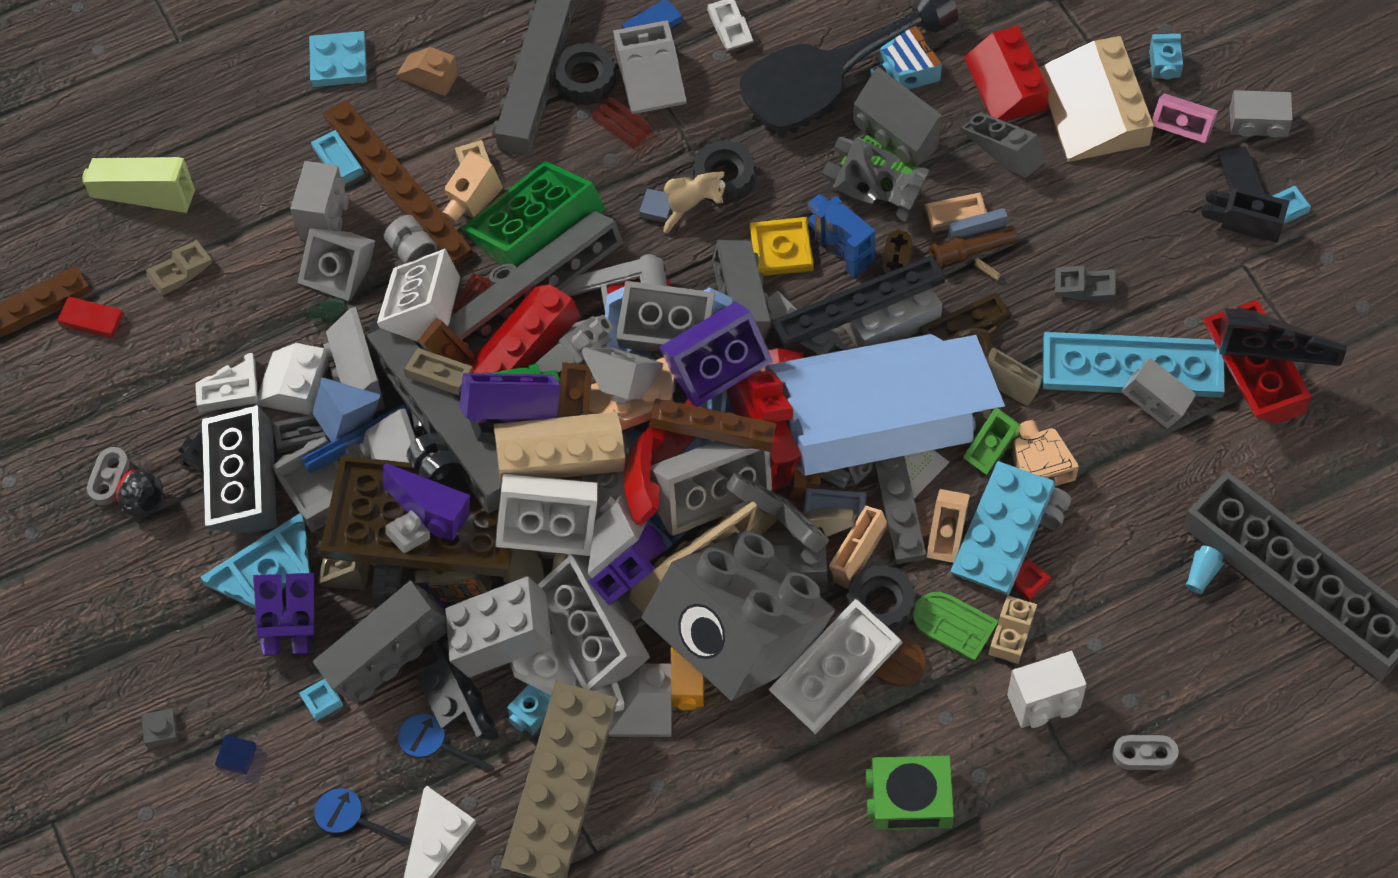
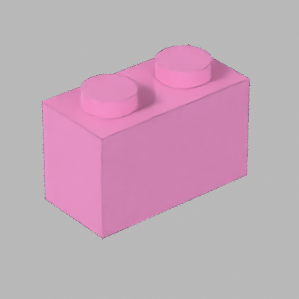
(1184, 118)

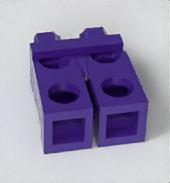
(630, 566)
(286, 621)

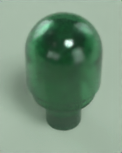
(329, 310)

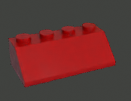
(528, 331)
(1268, 385)

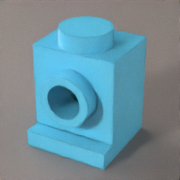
(1166, 56)
(531, 718)

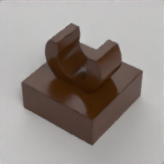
(801, 483)

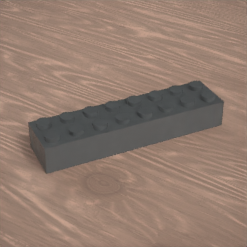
(1299, 573)

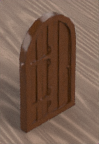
(903, 666)

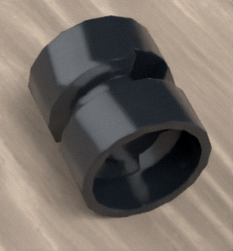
(433, 460)

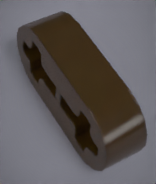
(891, 256)

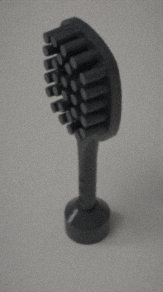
(807, 81)

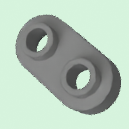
(105, 477)
(1144, 752)

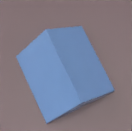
(343, 407)

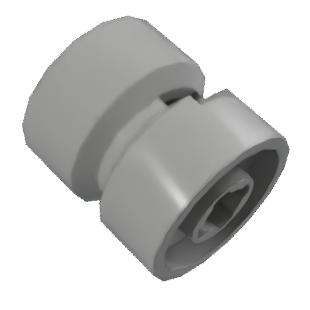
(409, 239)

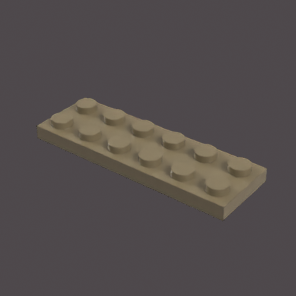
(559, 782)

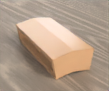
(858, 546)

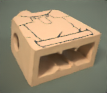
(1044, 454)

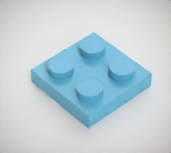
(338, 59)

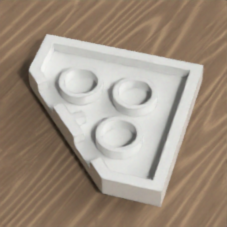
(550, 665)

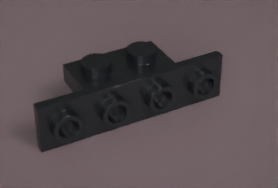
(454, 694)

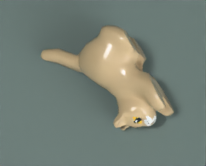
(686, 193)

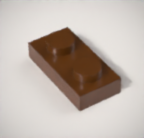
(442, 341)

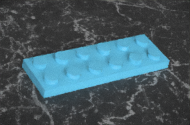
(1109, 361)

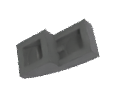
(1081, 285)

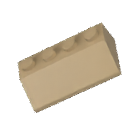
(561, 446)

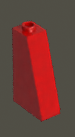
(784, 451)

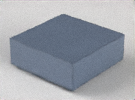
(655, 206)

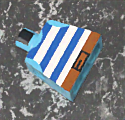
(910, 60)

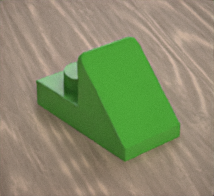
(992, 441)

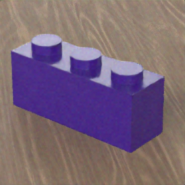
(509, 397)

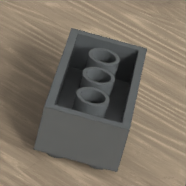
(382, 643)

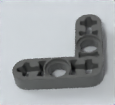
(780, 508)

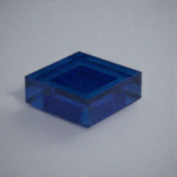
(235, 754)

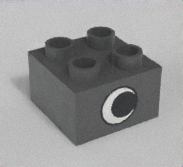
(737, 612)

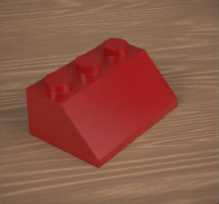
(1007, 75)

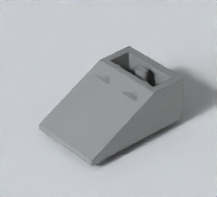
(649, 67)

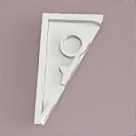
(436, 835)

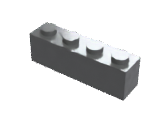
(739, 278)

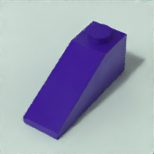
(438, 506)

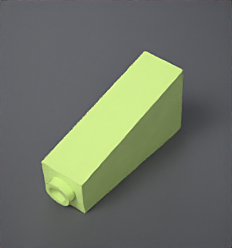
(141, 181)

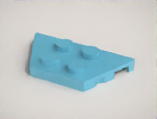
(278, 552)

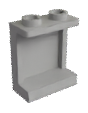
(308, 491)

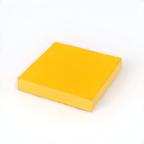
(782, 246)

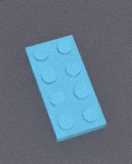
(1003, 528)

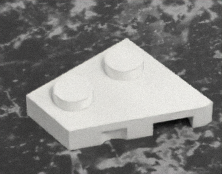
(228, 387)

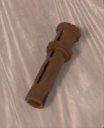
(961, 248)

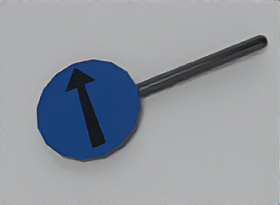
(422, 737)
(340, 812)

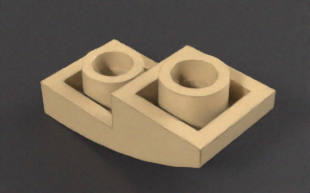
(1012, 629)

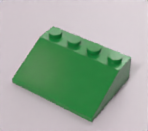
(533, 214)

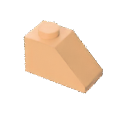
(947, 525)

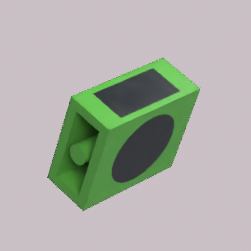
(910, 792)

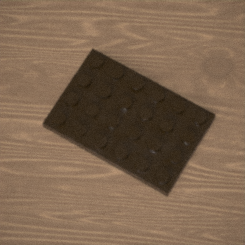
(364, 507)

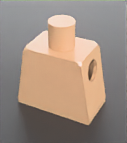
(471, 187)

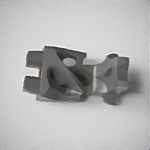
(859, 169)

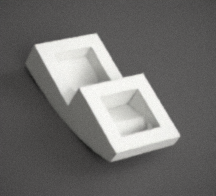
(729, 24)

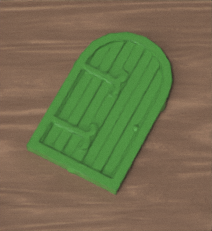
(953, 624)

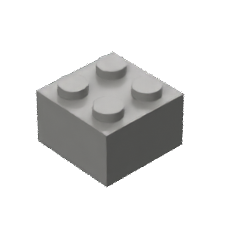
(319, 198)

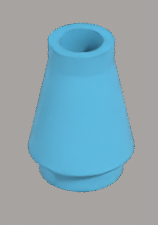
(1204, 568)

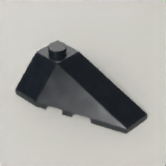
(1264, 337)

